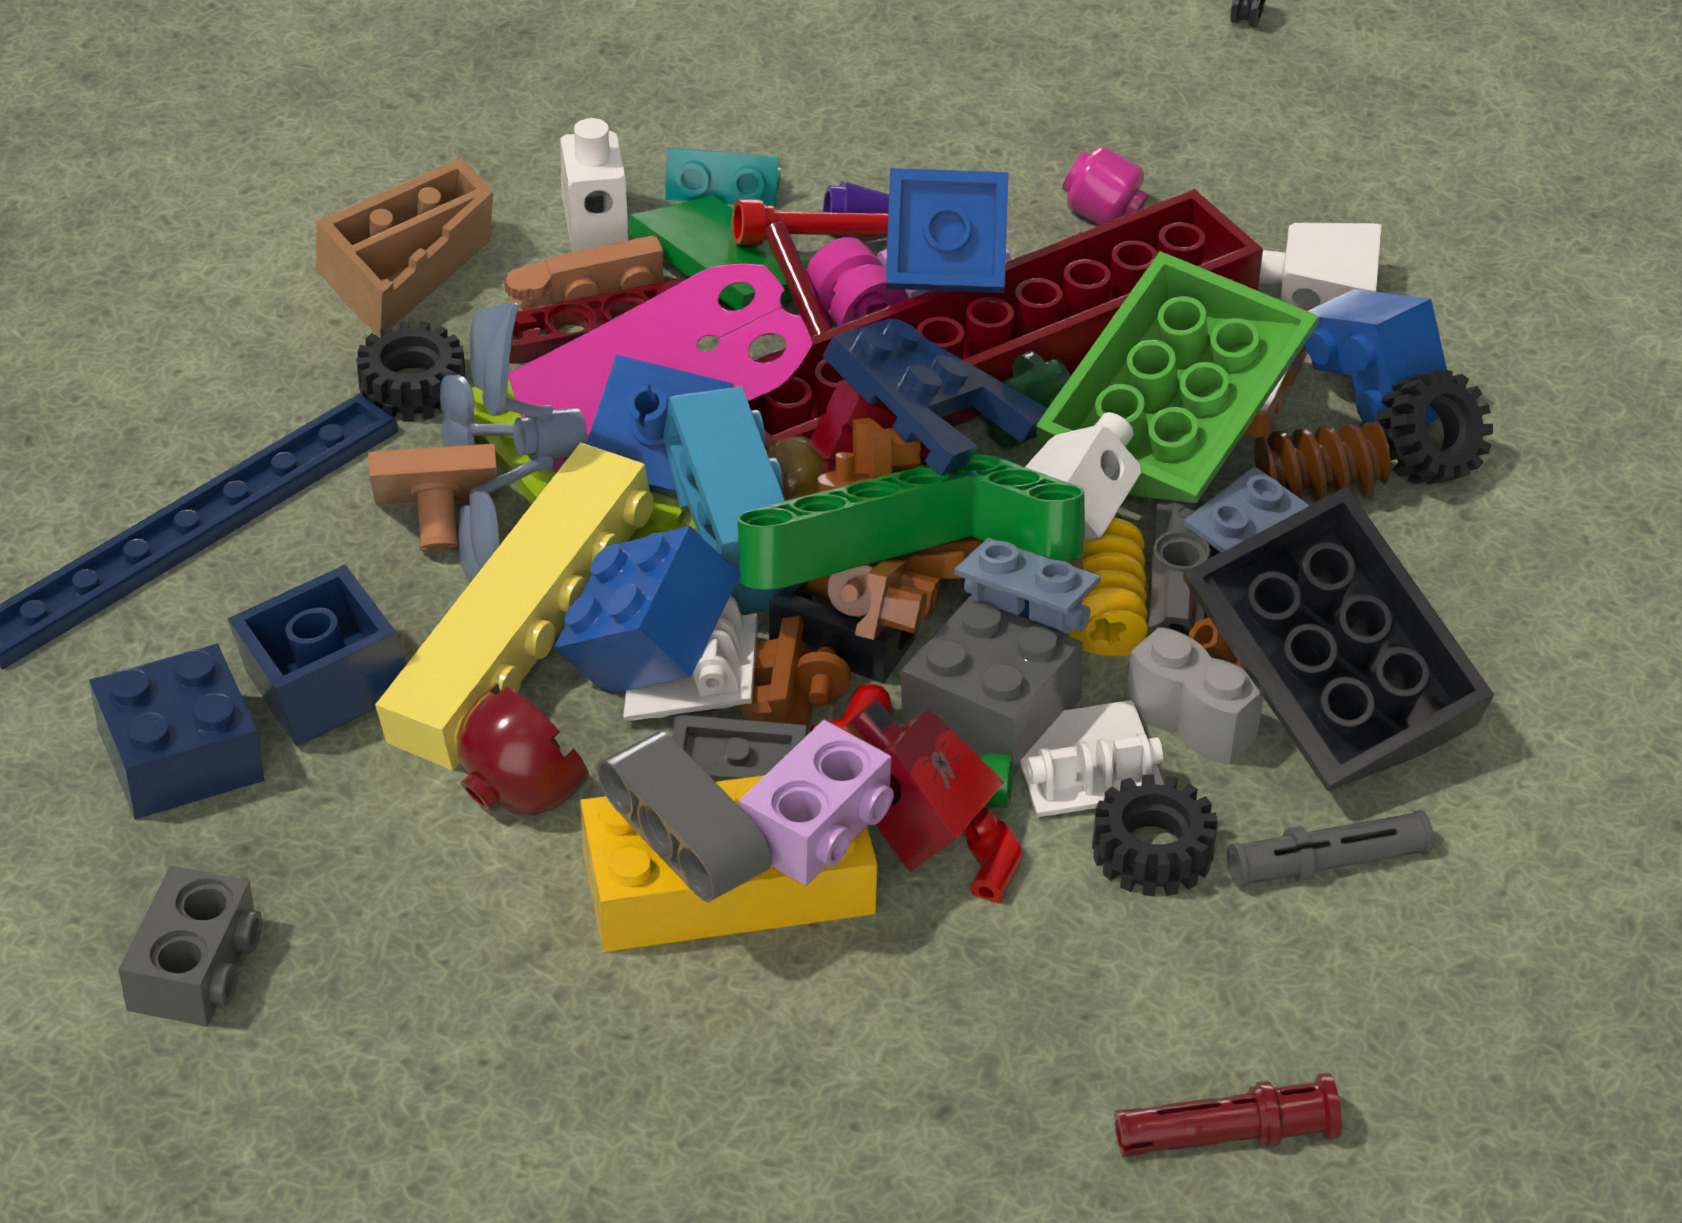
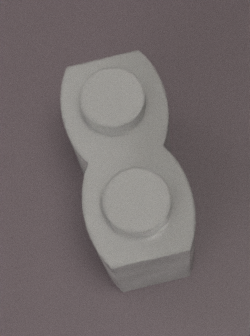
(1194, 695)

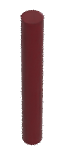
(797, 279)

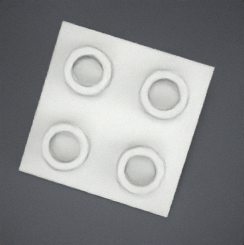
(719, 680)
(1086, 756)

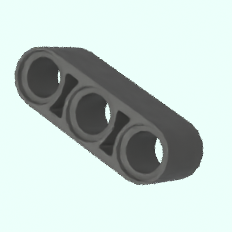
(684, 816)

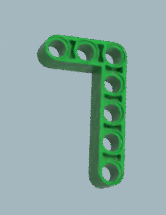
(908, 514)

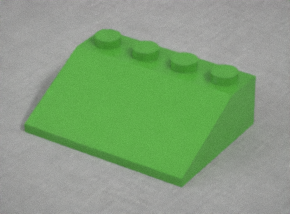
(1186, 370)

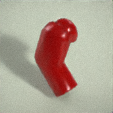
(996, 853)

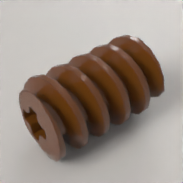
(1326, 459)

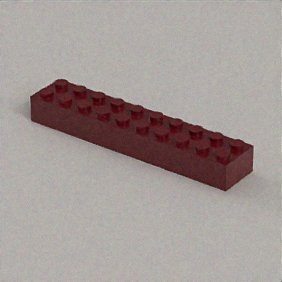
(1050, 304)

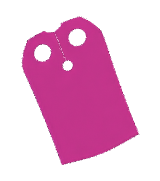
(667, 335)

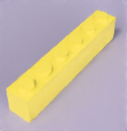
(515, 601)

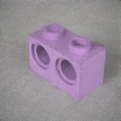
(819, 800)

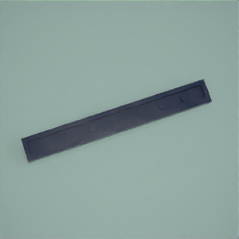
(188, 525)

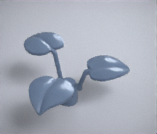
(541, 434)

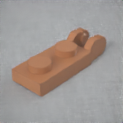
(587, 273)

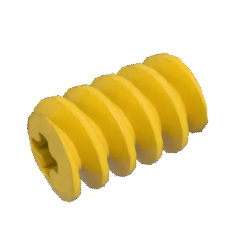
(1119, 599)

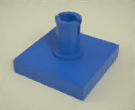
(947, 230)
(635, 412)

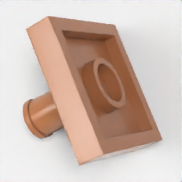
(434, 481)

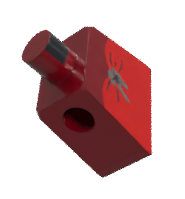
(933, 781)

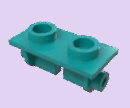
(726, 175)

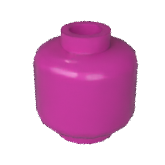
(1104, 186)

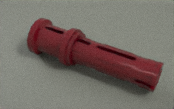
(1261, 1114)

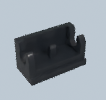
(836, 630)

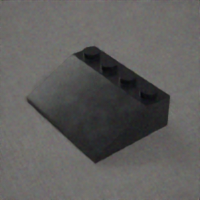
(1340, 641)

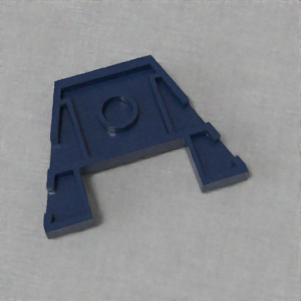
(923, 385)

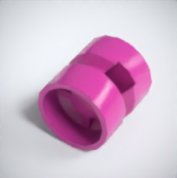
(850, 281)

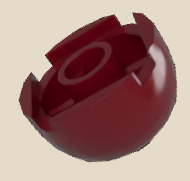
(515, 756)

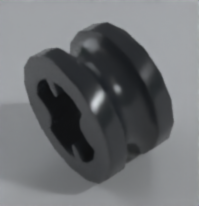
(1247, 10)

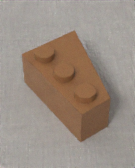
(404, 241)

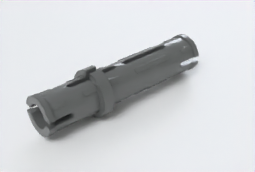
(1304, 852)

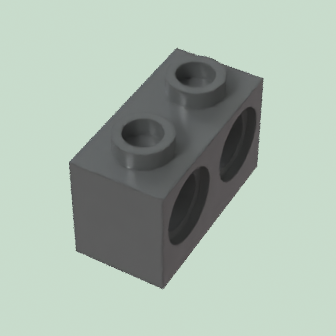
(190, 946)

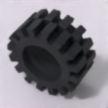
(403, 350)
(1460, 421)
(1154, 863)

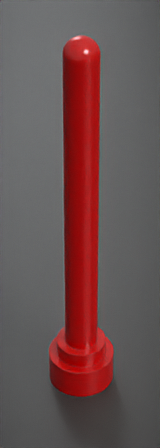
(752, 217)

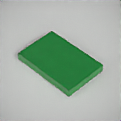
(701, 237)

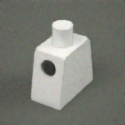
(589, 169)
(1323, 262)
(1095, 462)

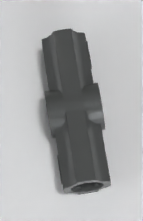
(1174, 552)

